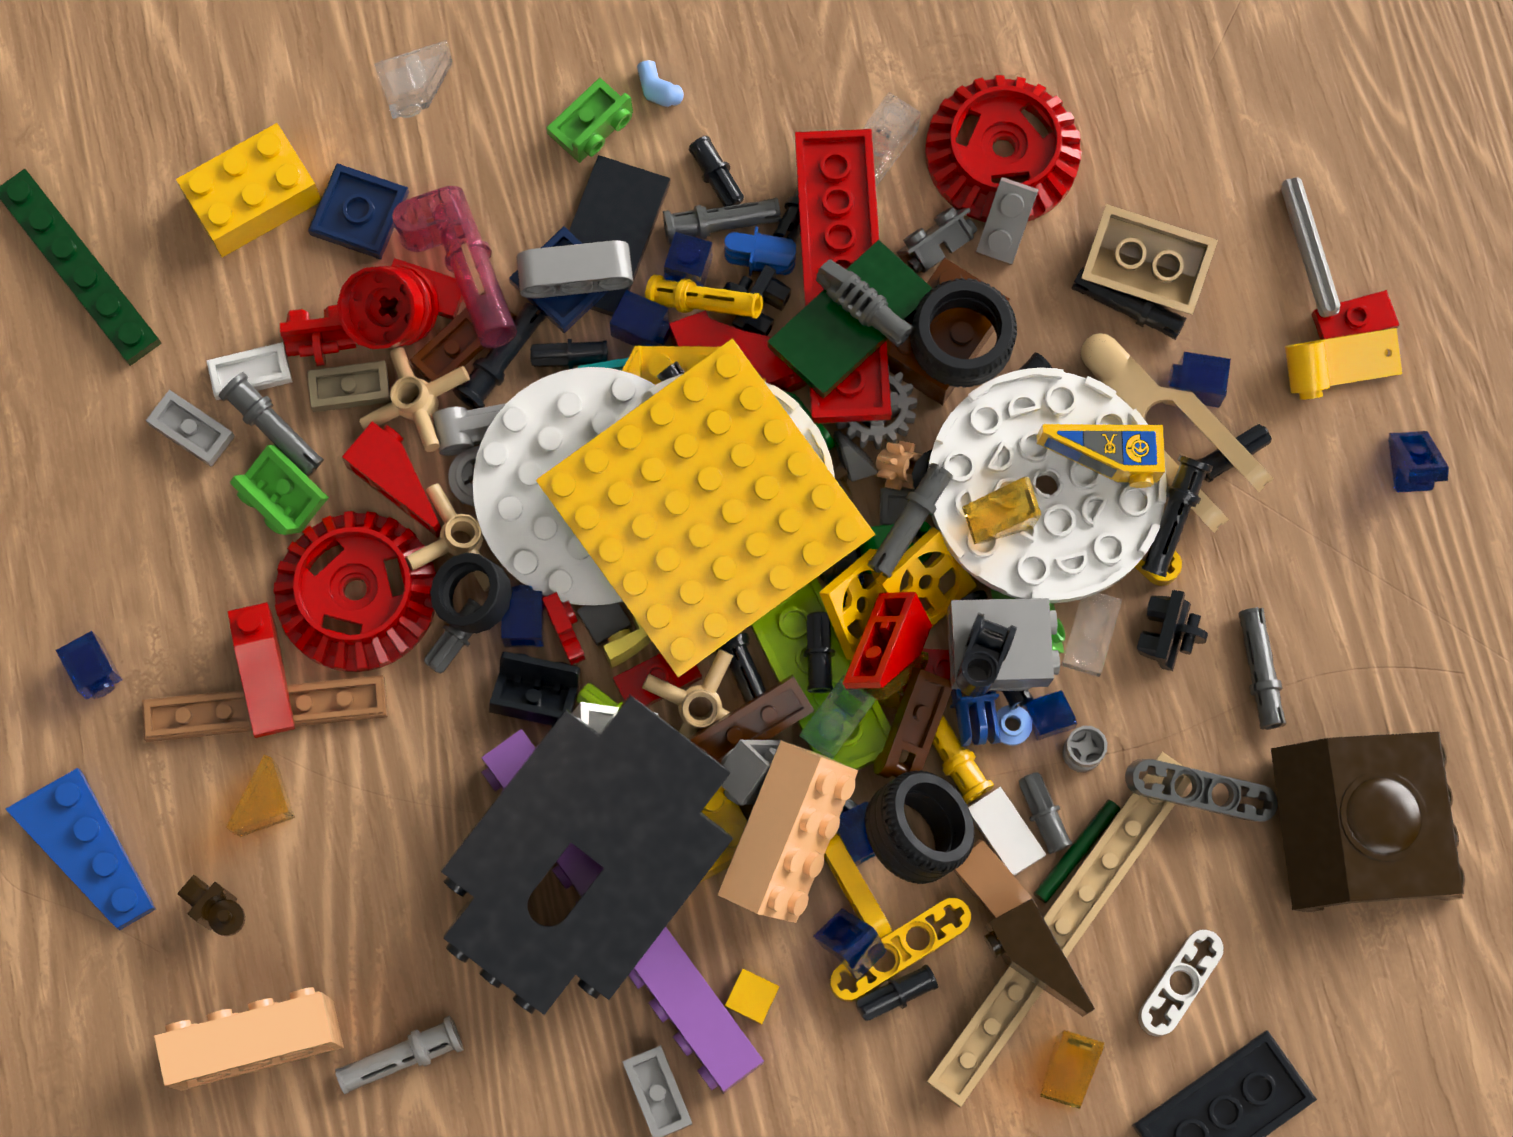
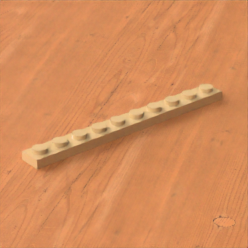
(1068, 921)

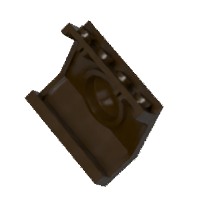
(1367, 820)

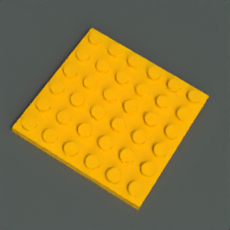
(705, 507)

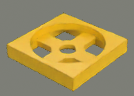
(929, 542)
(833, 597)

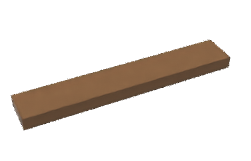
(228, 711)

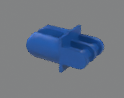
(760, 250)
(976, 718)

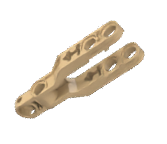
(1136, 388)

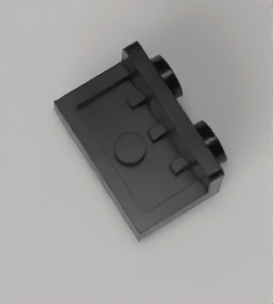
(534, 688)

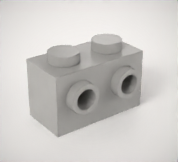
(748, 769)

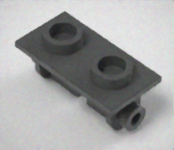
(924, 246)

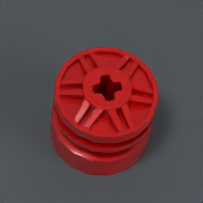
(368, 305)

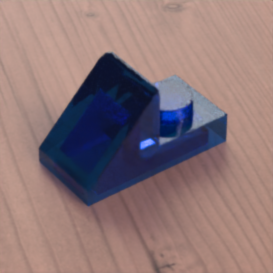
(1416, 461)
(851, 942)

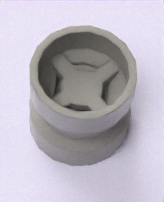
(1087, 741)

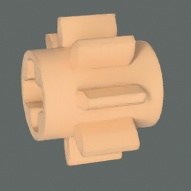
(897, 464)

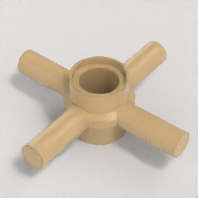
(425, 405)
(446, 543)
(684, 697)

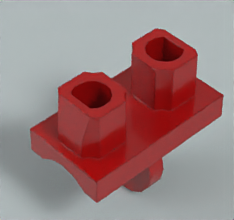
(314, 336)

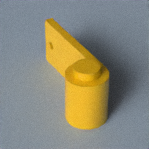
(1341, 361)

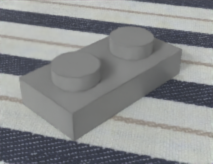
(1007, 220)
(190, 428)
(657, 1092)

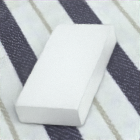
(263, 366)
(1006, 831)

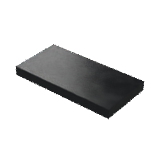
(619, 206)
(1237, 1098)

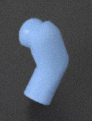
(656, 89)

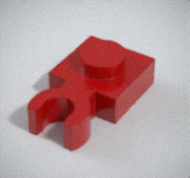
(562, 618)

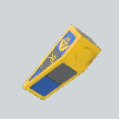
(1114, 451)

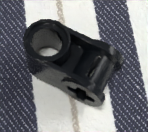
(985, 649)

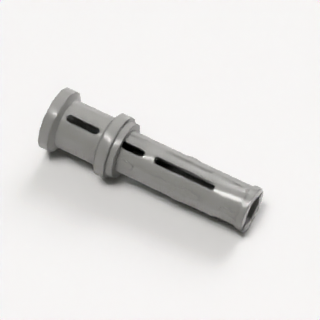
(418, 1049)

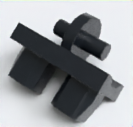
(772, 292)
(1173, 614)

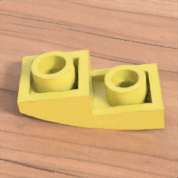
(625, 644)

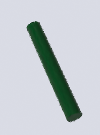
(1077, 851)

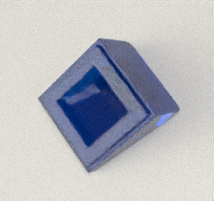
(1051, 715)

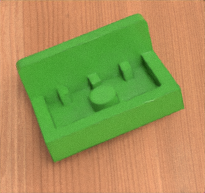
(590, 120)
(279, 492)

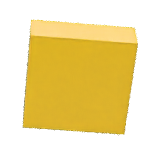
(752, 996)

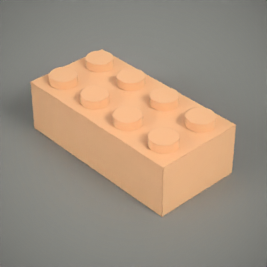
(788, 833)
(248, 1040)

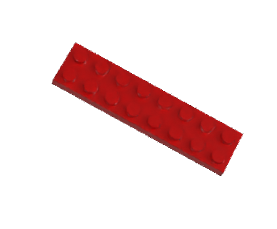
(840, 225)

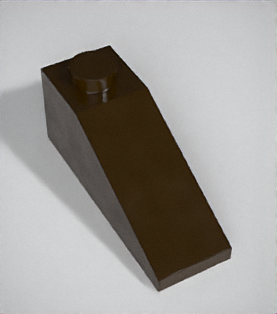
(1032, 950)

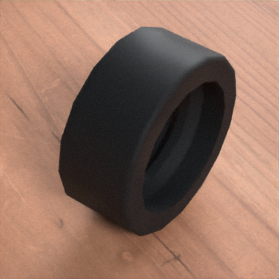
(448, 578)

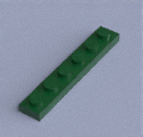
(78, 267)

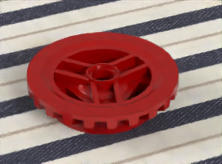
(966, 173)
(388, 622)

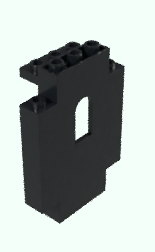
(626, 803)

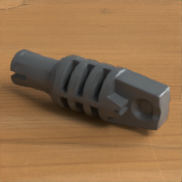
(862, 302)

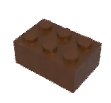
(955, 331)

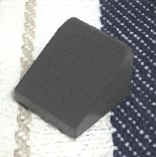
(853, 458)

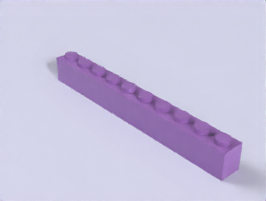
(664, 969)

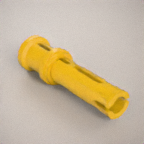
(686, 296)
(960, 764)

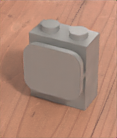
(1031, 655)

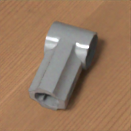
(462, 428)

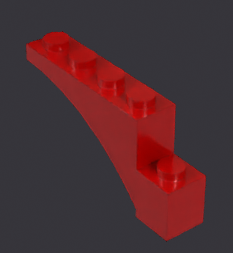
(704, 331)

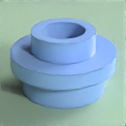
(1014, 737)

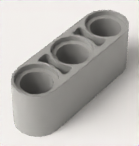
(574, 269)

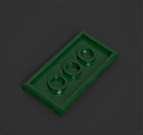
(826, 342)

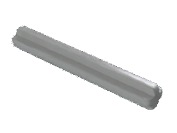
(1310, 247)

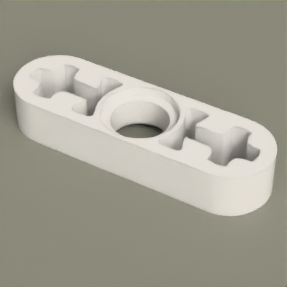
(1207, 964)

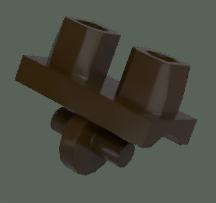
(213, 907)

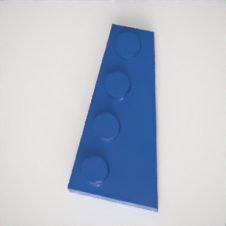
(81, 841)

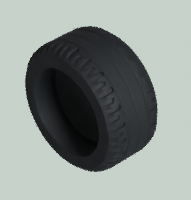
(971, 295)
(895, 842)

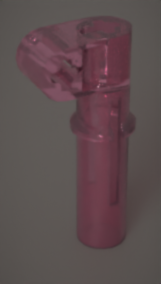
(452, 228)

